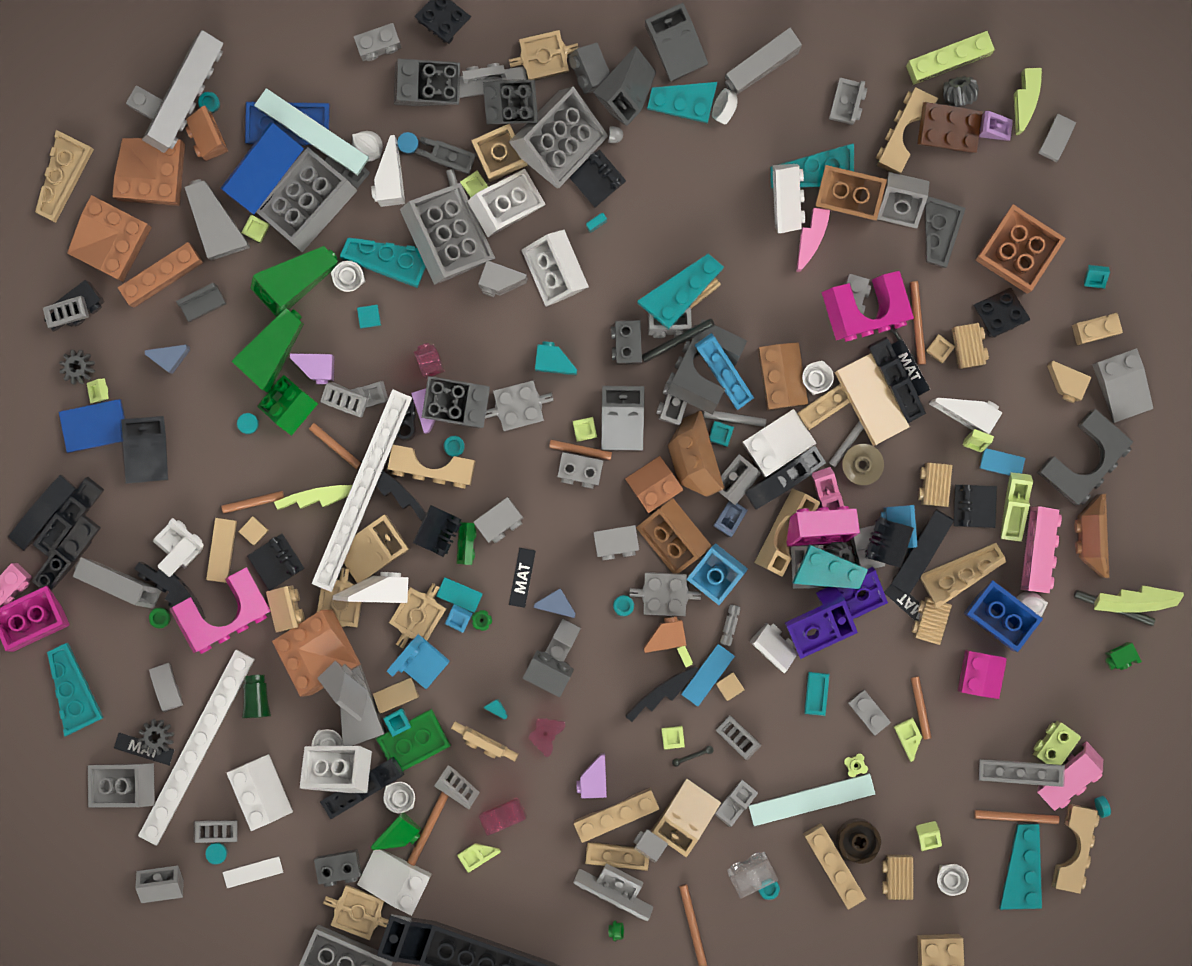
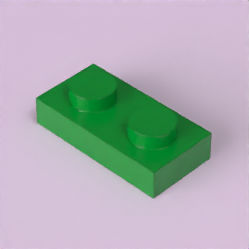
(465, 549)

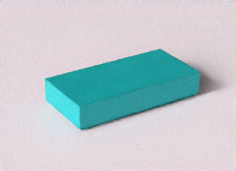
(459, 594)
(816, 693)

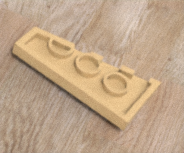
(64, 170)
(956, 576)

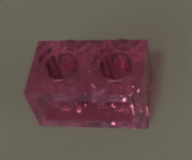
(429, 360)
(502, 816)

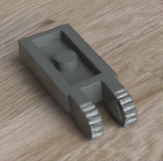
(448, 155)

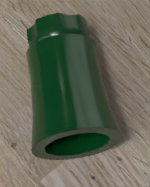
(255, 697)

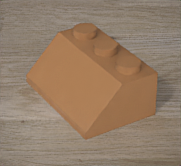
(782, 376)
(674, 536)

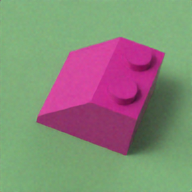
(982, 674)

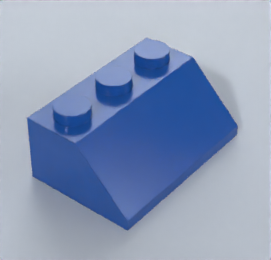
(1003, 616)

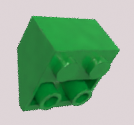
(287, 405)

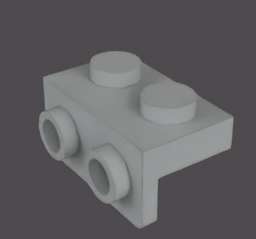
(847, 101)

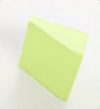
(928, 835)

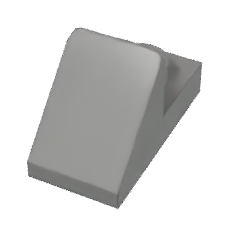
(562, 640)

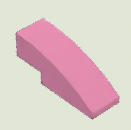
(811, 237)
(827, 489)

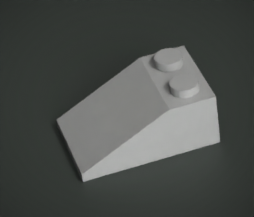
(1124, 385)
(121, 785)

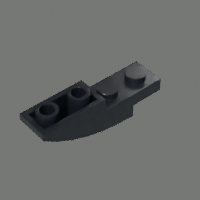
(785, 477)
(67, 553)
(177, 588)

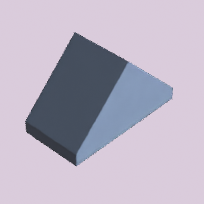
(169, 357)
(730, 518)
(556, 603)

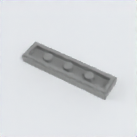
(1021, 772)

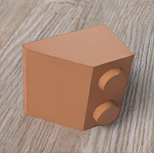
(206, 134)
(654, 484)
(666, 635)

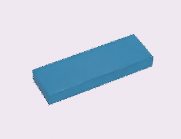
(707, 675)

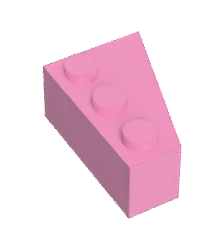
(1079, 772)

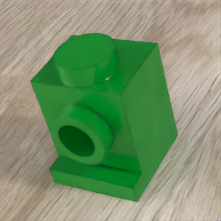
(1122, 656)

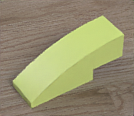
(1026, 98)
(1016, 506)

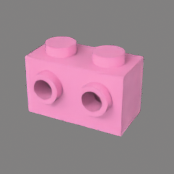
(13, 581)

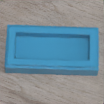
(1001, 462)

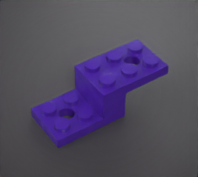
(835, 615)

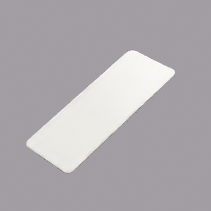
(177, 556)

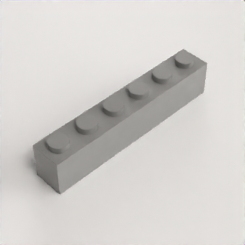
(183, 91)

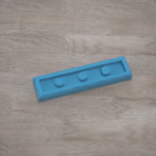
(724, 371)

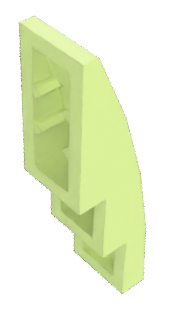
(325, 495)
(1142, 601)

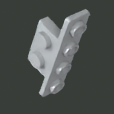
(472, 80)
(617, 889)

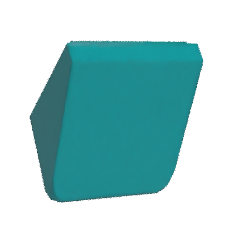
(496, 708)
(397, 722)

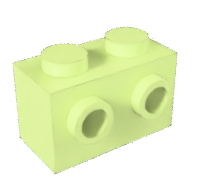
(1056, 744)

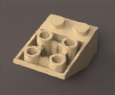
(374, 549)
(686, 817)

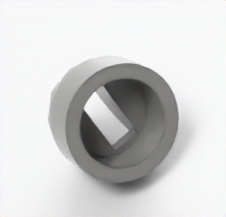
(615, 134)

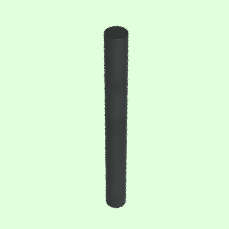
(678, 340)
(1136, 616)

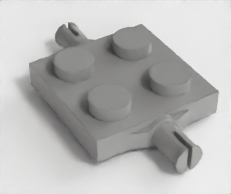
(518, 405)
(665, 594)

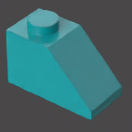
(553, 360)

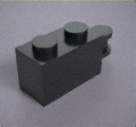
(92, 299)

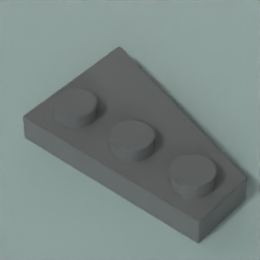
(941, 230)

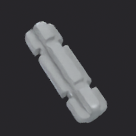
(730, 625)

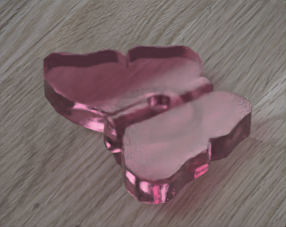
(545, 742)

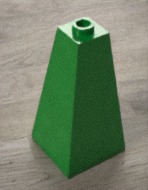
(291, 280)
(269, 350)

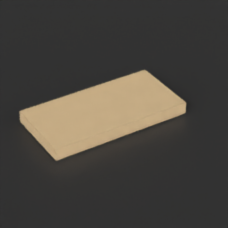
(872, 399)

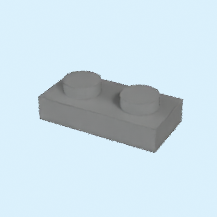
(869, 712)

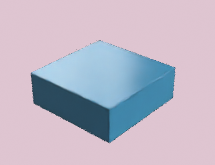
(458, 618)

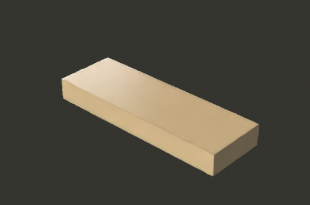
(823, 407)
(221, 550)
(615, 856)

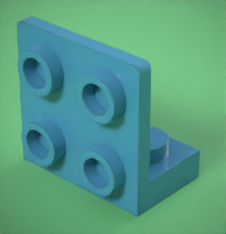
(420, 662)

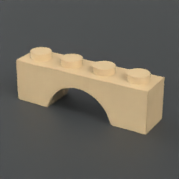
(895, 154)
(404, 460)
(775, 553)
(616, 815)
(834, 866)
(1070, 875)

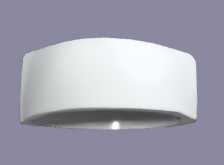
(724, 106)
(368, 143)
(347, 276)
(818, 377)
(1033, 601)
(327, 738)
(399, 797)
(952, 879)

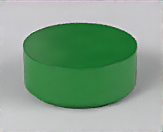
(159, 617)

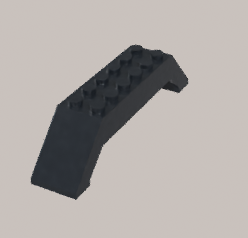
(437, 944)

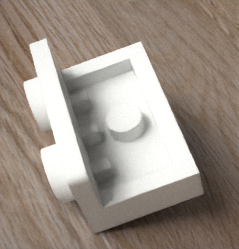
(173, 534)

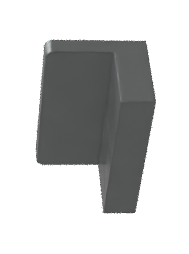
(201, 302)

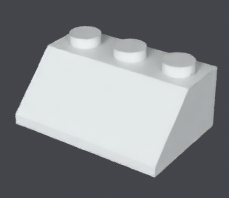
(788, 197)
(554, 267)
(259, 792)

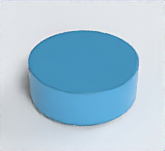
(408, 143)

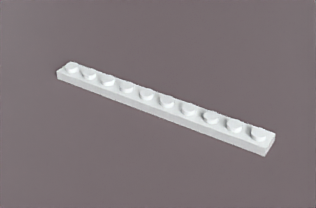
(362, 490)
(196, 747)

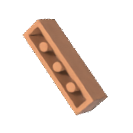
(160, 275)

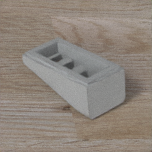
(82, 308)
(332, 394)
(746, 755)
(447, 788)
(197, 831)

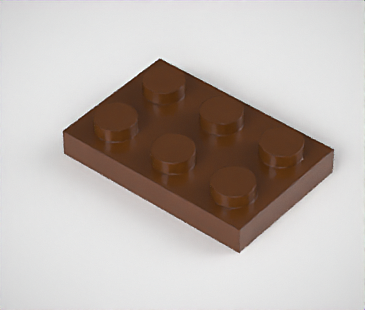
(949, 127)

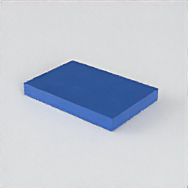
(92, 425)

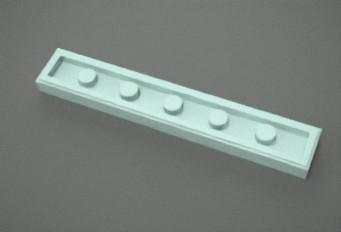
(311, 131)
(811, 799)

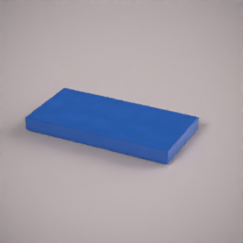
(257, 121)
(262, 168)

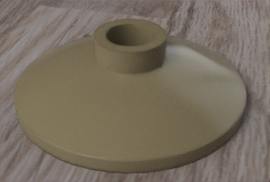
(873, 460)

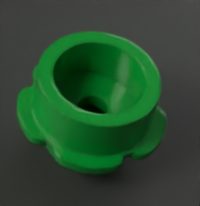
(481, 625)
(616, 931)

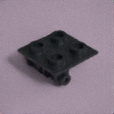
(442, 18)
(597, 178)
(1001, 312)
(975, 506)
(437, 531)
(889, 542)
(275, 562)

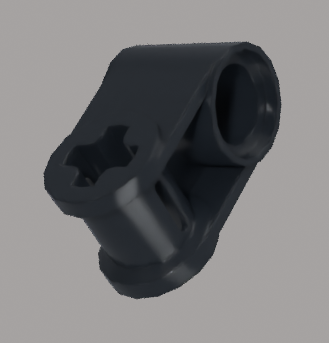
(409, 420)

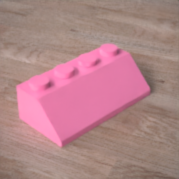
(1040, 549)

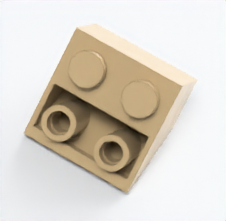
(285, 608)

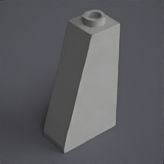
(763, 61)
(215, 226)
(117, 583)
(368, 727)

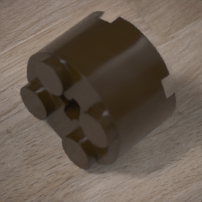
(869, 845)

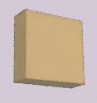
(940, 348)
(253, 531)
(730, 686)

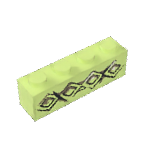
(950, 57)

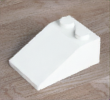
(388, 179)
(506, 202)
(970, 413)
(778, 443)
(383, 588)
(774, 647)
(336, 768)
(394, 880)

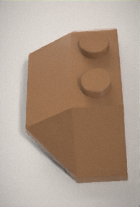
(694, 456)
(1093, 536)

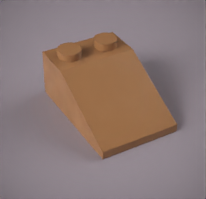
(851, 192)

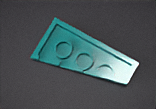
(814, 165)
(386, 259)
(677, 294)
(1023, 876)

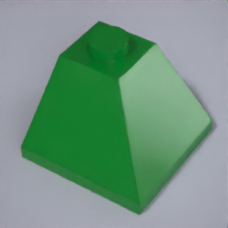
(398, 833)

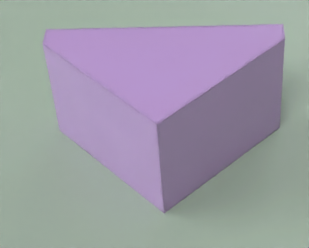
(995, 126)

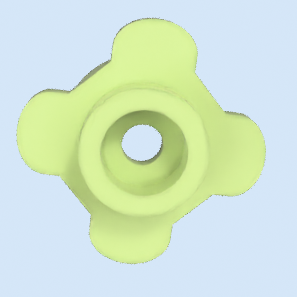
(862, 768)

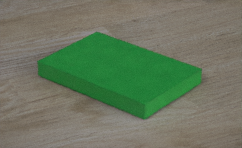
(416, 743)

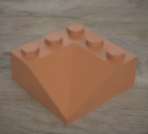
(148, 174)
(108, 238)
(1020, 249)
(312, 649)

